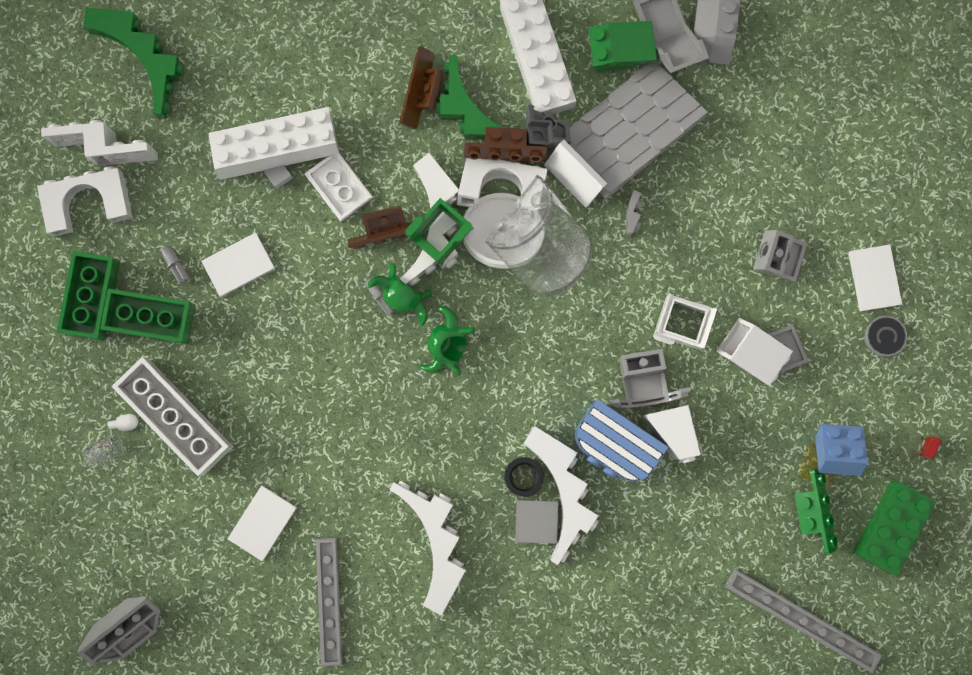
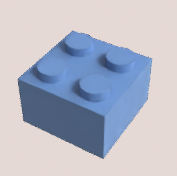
(841, 449)

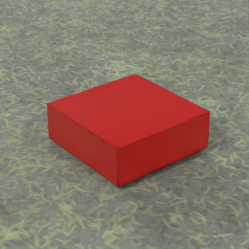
(930, 447)

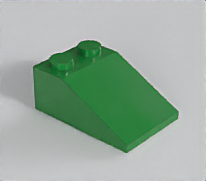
(622, 45)

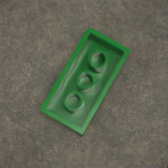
(86, 294)
(147, 316)
(894, 527)

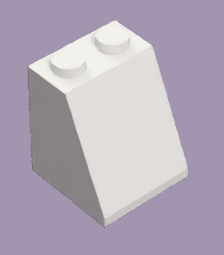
(754, 351)
(676, 431)

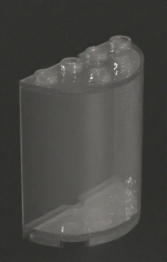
(542, 241)

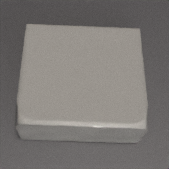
(278, 176)

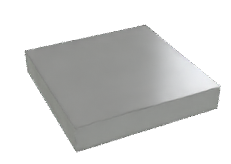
(789, 337)
(536, 521)

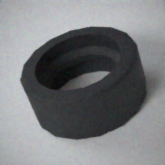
(539, 477)

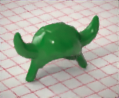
(400, 295)
(447, 343)

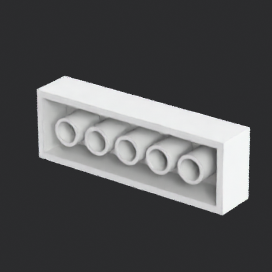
(538, 55)
(273, 143)
(172, 416)

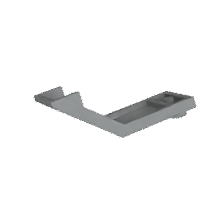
(673, 39)

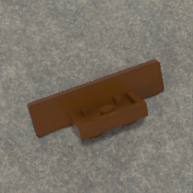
(422, 88)
(505, 145)
(380, 226)

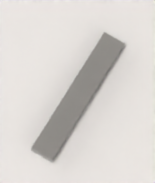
(329, 602)

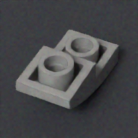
(631, 222)

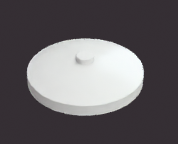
(485, 219)

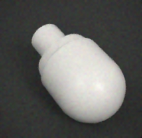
(124, 422)

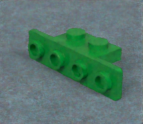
(815, 512)

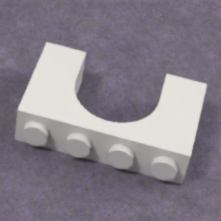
(480, 171)
(56, 198)

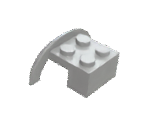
(645, 381)

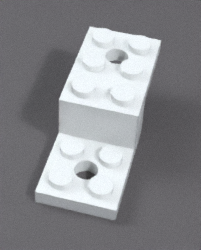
(99, 143)

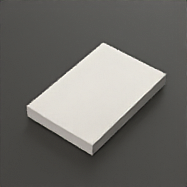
(575, 173)
(338, 186)
(238, 265)
(875, 278)
(262, 523)

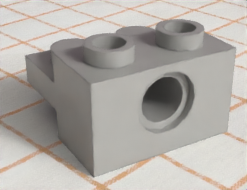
(780, 255)

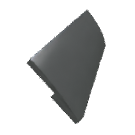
(545, 129)

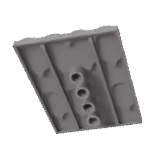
(634, 125)

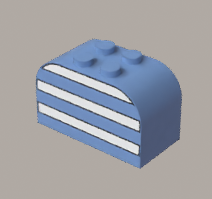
(617, 444)

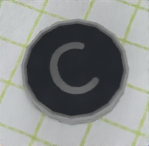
(885, 336)

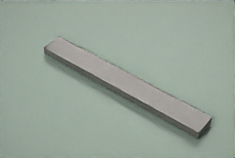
(803, 621)

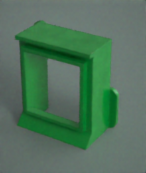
(420, 226)

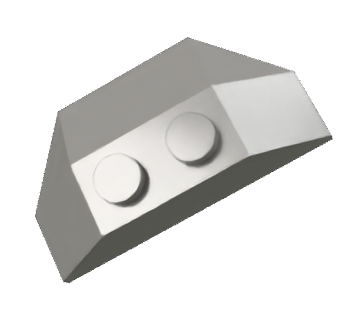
(717, 27)
(120, 631)

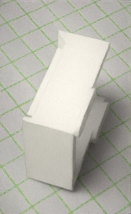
(670, 338)

